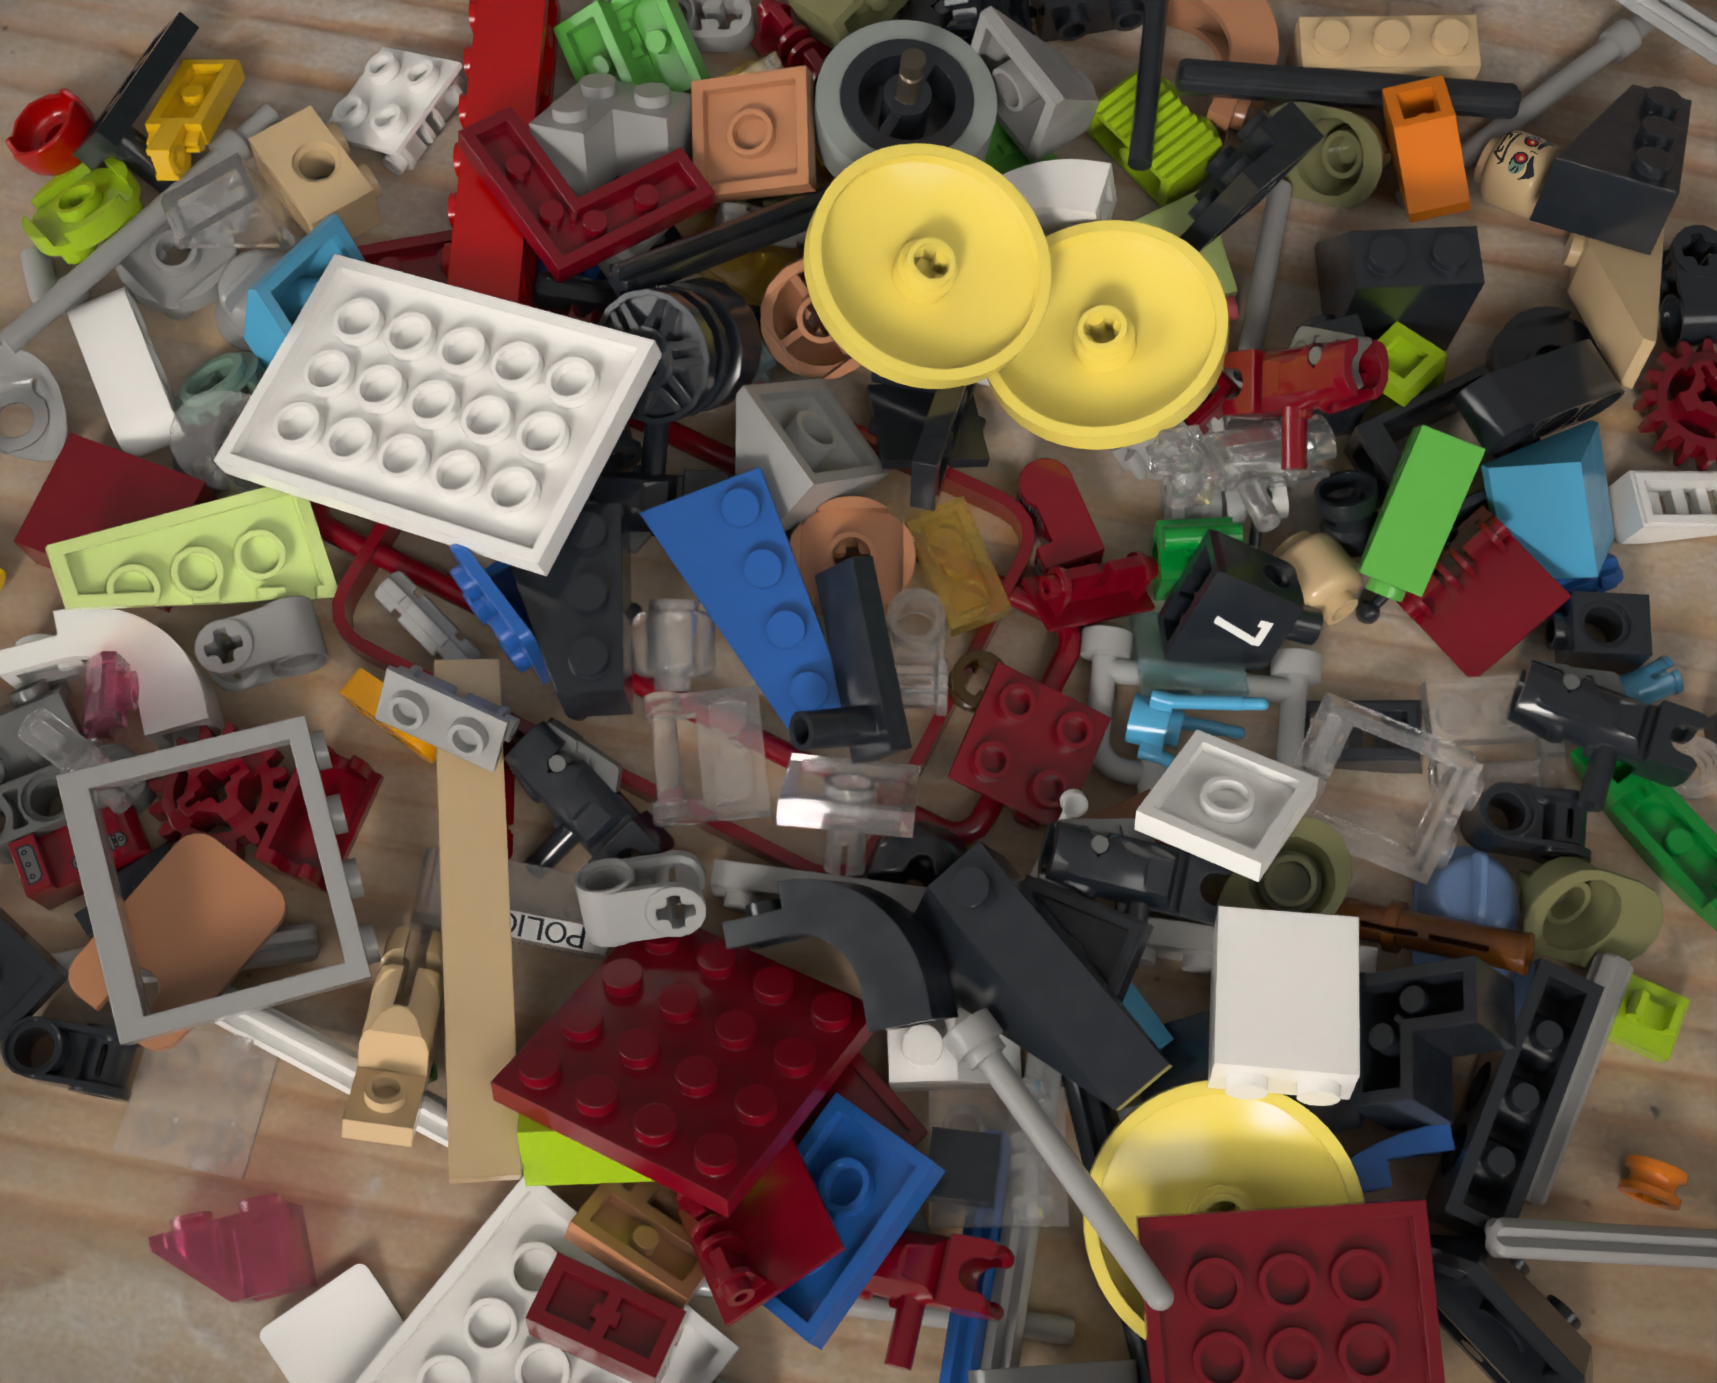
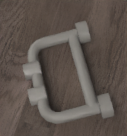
(1110, 654)

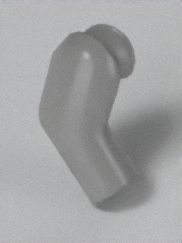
(41, 275)

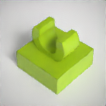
(1649, 1019)

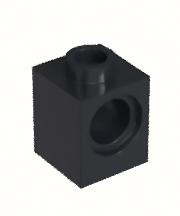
(1621, 618)

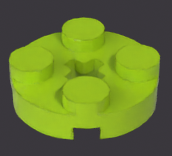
(82, 209)

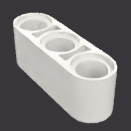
(125, 371)

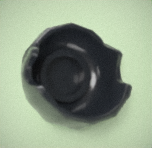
(915, 858)

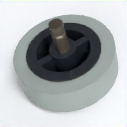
(902, 87)

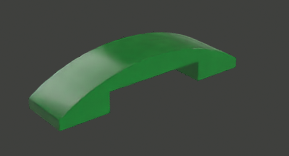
(1664, 834)

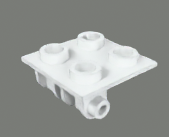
(399, 105)

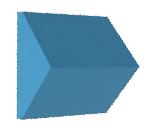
(1556, 500)

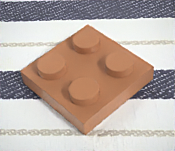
(755, 133)

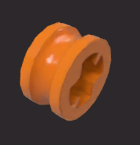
(1653, 1182)

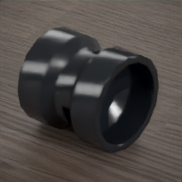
(1348, 508)

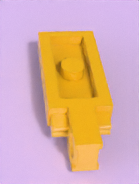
(190, 113)

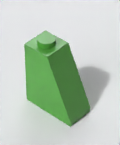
(1418, 512)

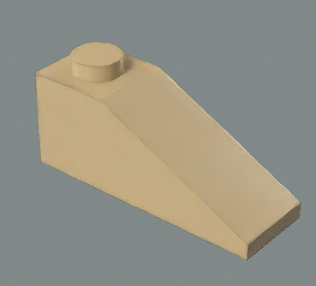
(1617, 300)

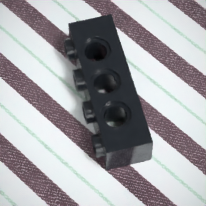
(1513, 1102)

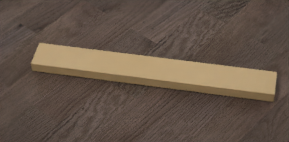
(476, 947)

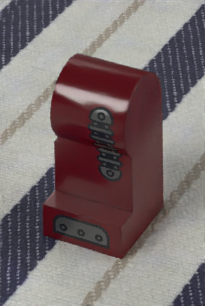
(1058, 517)
(49, 862)

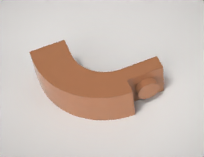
(1234, 33)

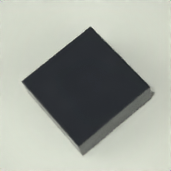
(969, 1164)

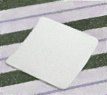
(333, 1330)

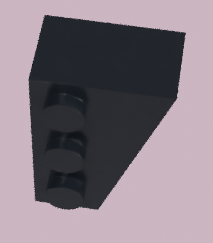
(1620, 171)

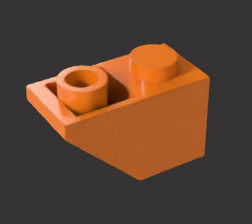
(1425, 149)

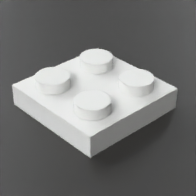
(1226, 805)

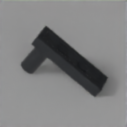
(113, 128)
(936, 441)
(864, 669)

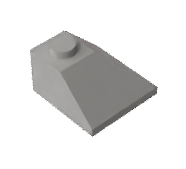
(1037, 89)
(802, 446)

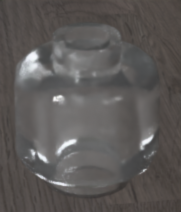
(673, 643)

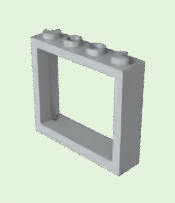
(106, 904)

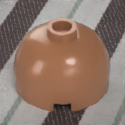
(795, 330)

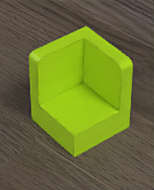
(1413, 364)

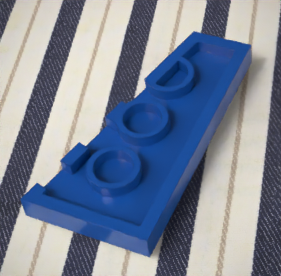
(748, 580)

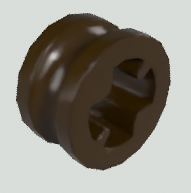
(958, 678)

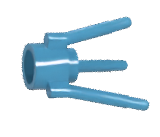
(1161, 717)

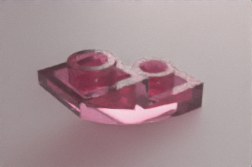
(108, 694)

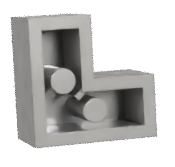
(612, 128)

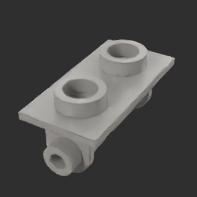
(436, 715)

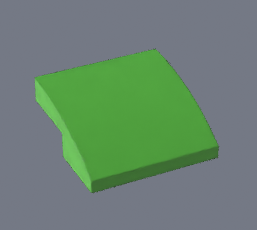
(633, 43)

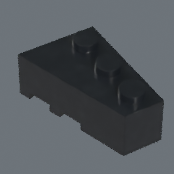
(586, 614)

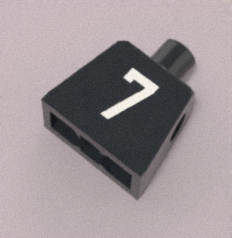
(1235, 606)

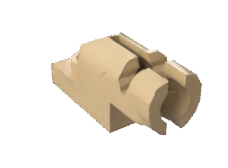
(396, 1046)

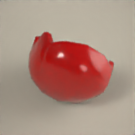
(50, 133)

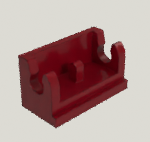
(289, 841)
(605, 1321)

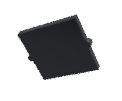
(899, 420)

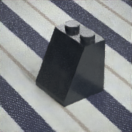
(1402, 276)

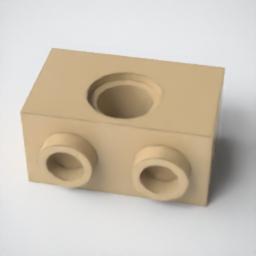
(305, 149)

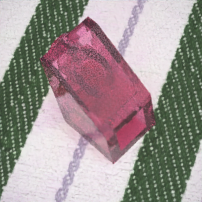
(246, 1254)

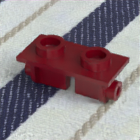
(1093, 591)

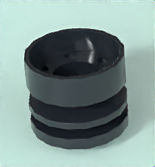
(705, 342)

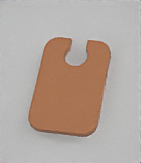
(191, 927)

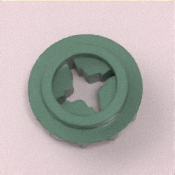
(227, 371)

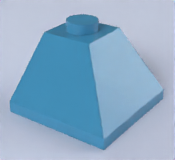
(285, 288)

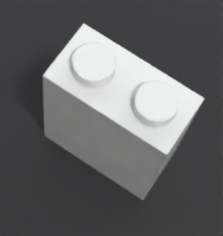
(1284, 1005)

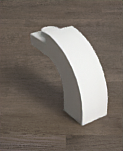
(1066, 191)
(172, 687)

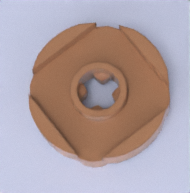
(859, 524)

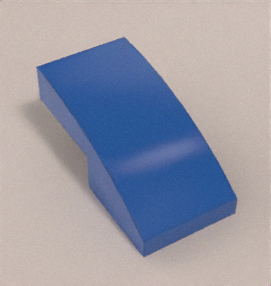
(1372, 1161)

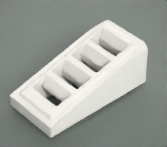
(1639, 513)

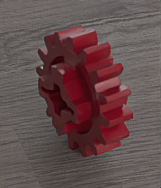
(1689, 419)
(200, 804)

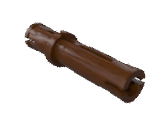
(1447, 937)

